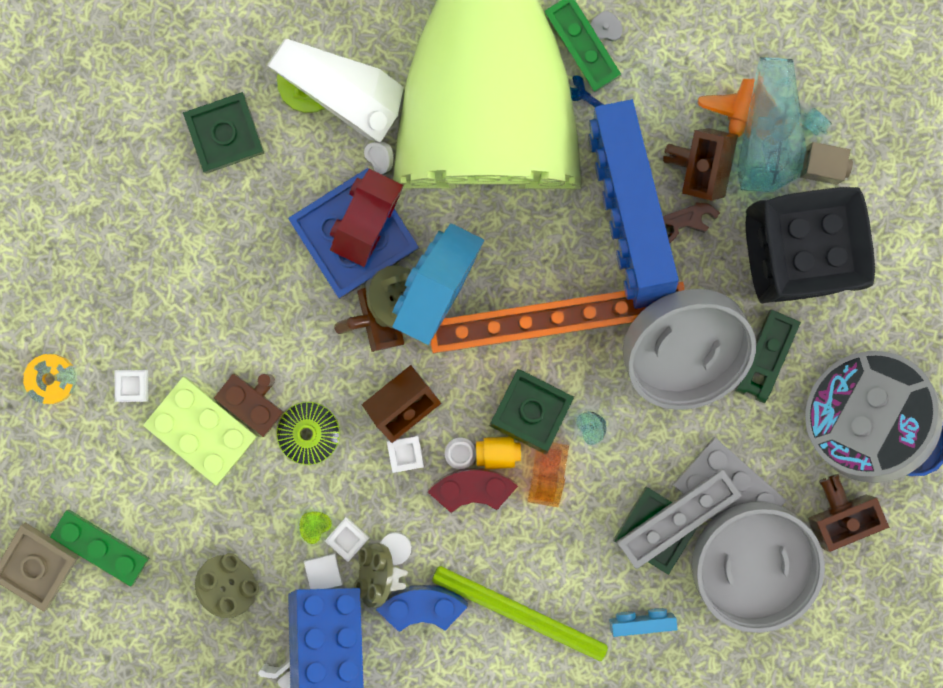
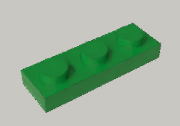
(583, 43)
(99, 547)

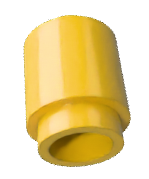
(498, 452)

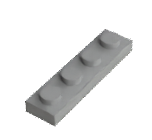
(679, 518)

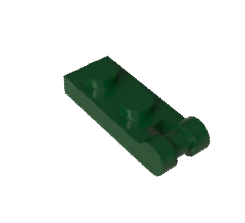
(771, 350)

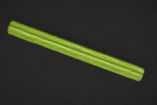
(520, 613)

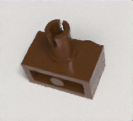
(706, 162)
(846, 519)

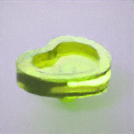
(313, 525)

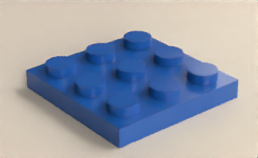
(314, 227)

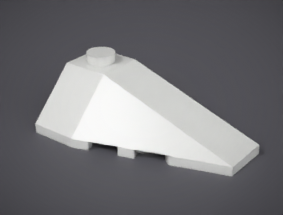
(348, 89)

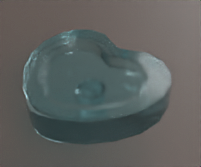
(592, 426)

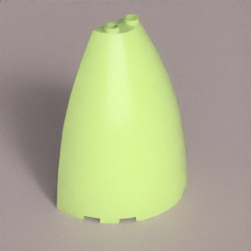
(487, 101)

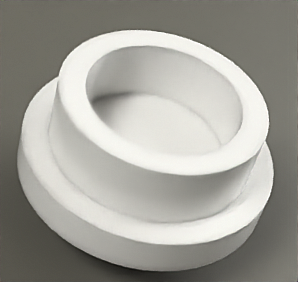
(460, 453)

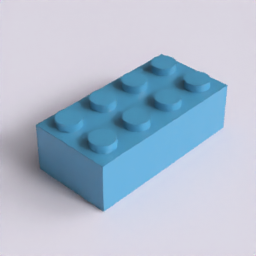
(436, 282)

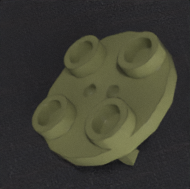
(383, 284)
(215, 575)
(377, 575)

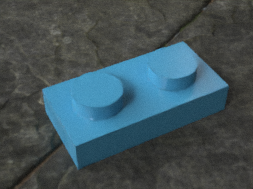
(656, 621)

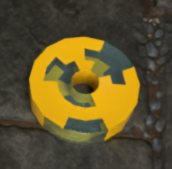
(35, 379)

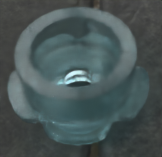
(816, 122)

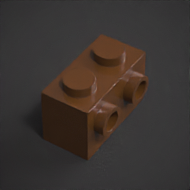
(401, 404)

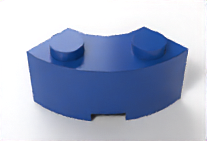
(422, 604)

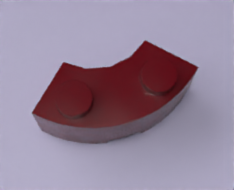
(370, 207)
(471, 486)

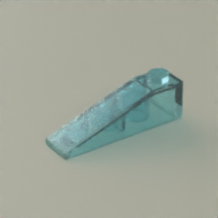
(774, 131)

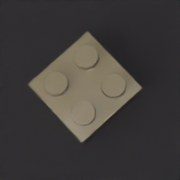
(35, 566)

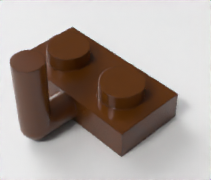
(378, 336)
(250, 403)

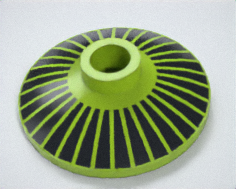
(324, 430)

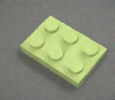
(200, 430)

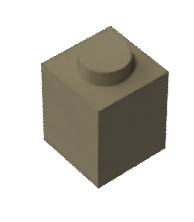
(826, 163)

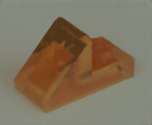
(548, 476)

